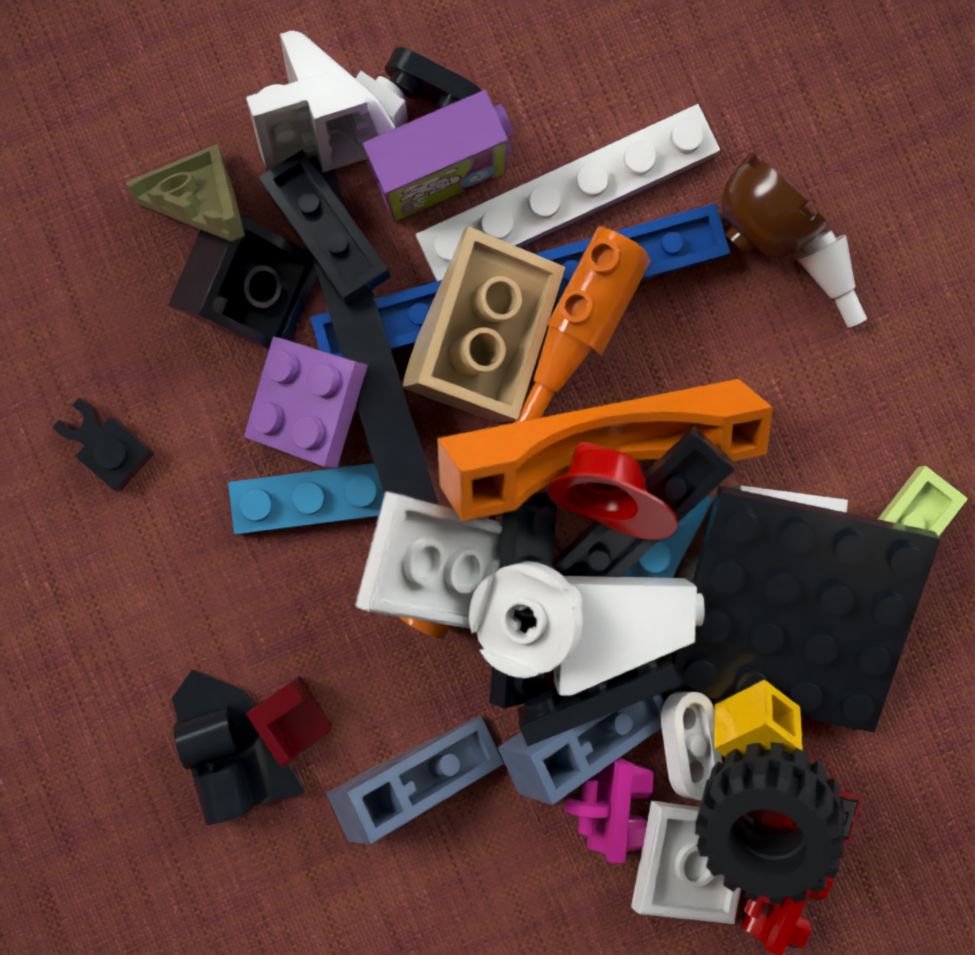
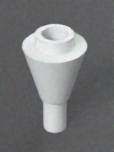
(830, 266)

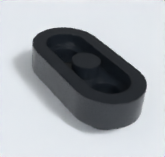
(423, 77)

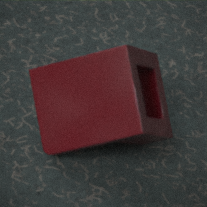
(289, 721)

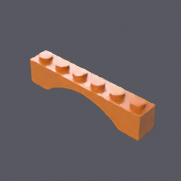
(506, 464)

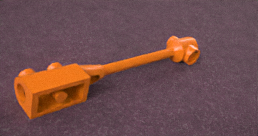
(578, 325)

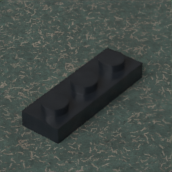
(325, 227)
(553, 714)

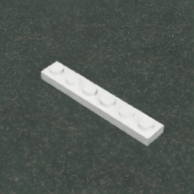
(579, 187)

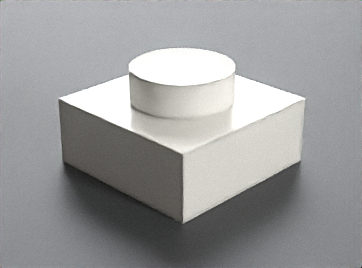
(388, 95)

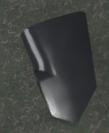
(225, 751)

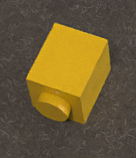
(757, 716)

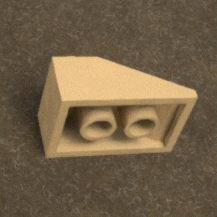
(484, 328)

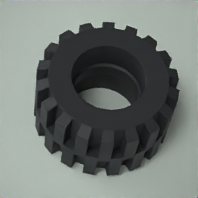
(765, 861)

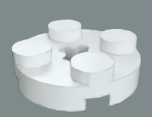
(554, 605)

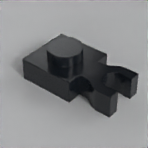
(108, 449)

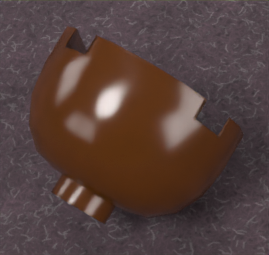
(767, 211)

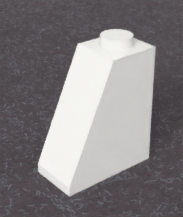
(627, 626)

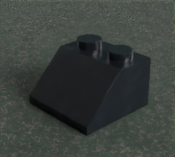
(246, 284)

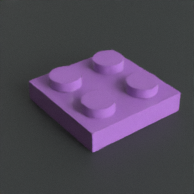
(305, 402)

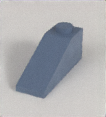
(569, 759)
(413, 781)

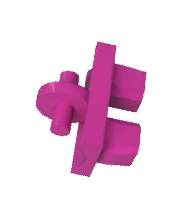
(606, 807)

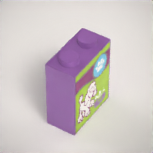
(440, 154)

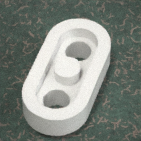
(689, 740)

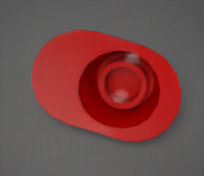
(612, 492)

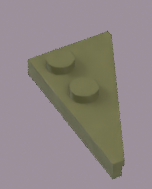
(193, 192)

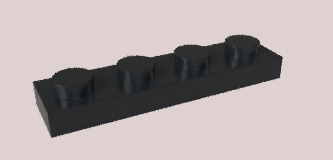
(678, 479)
(525, 537)

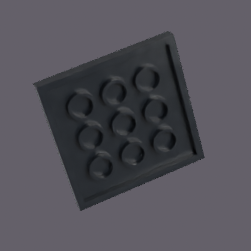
(805, 603)

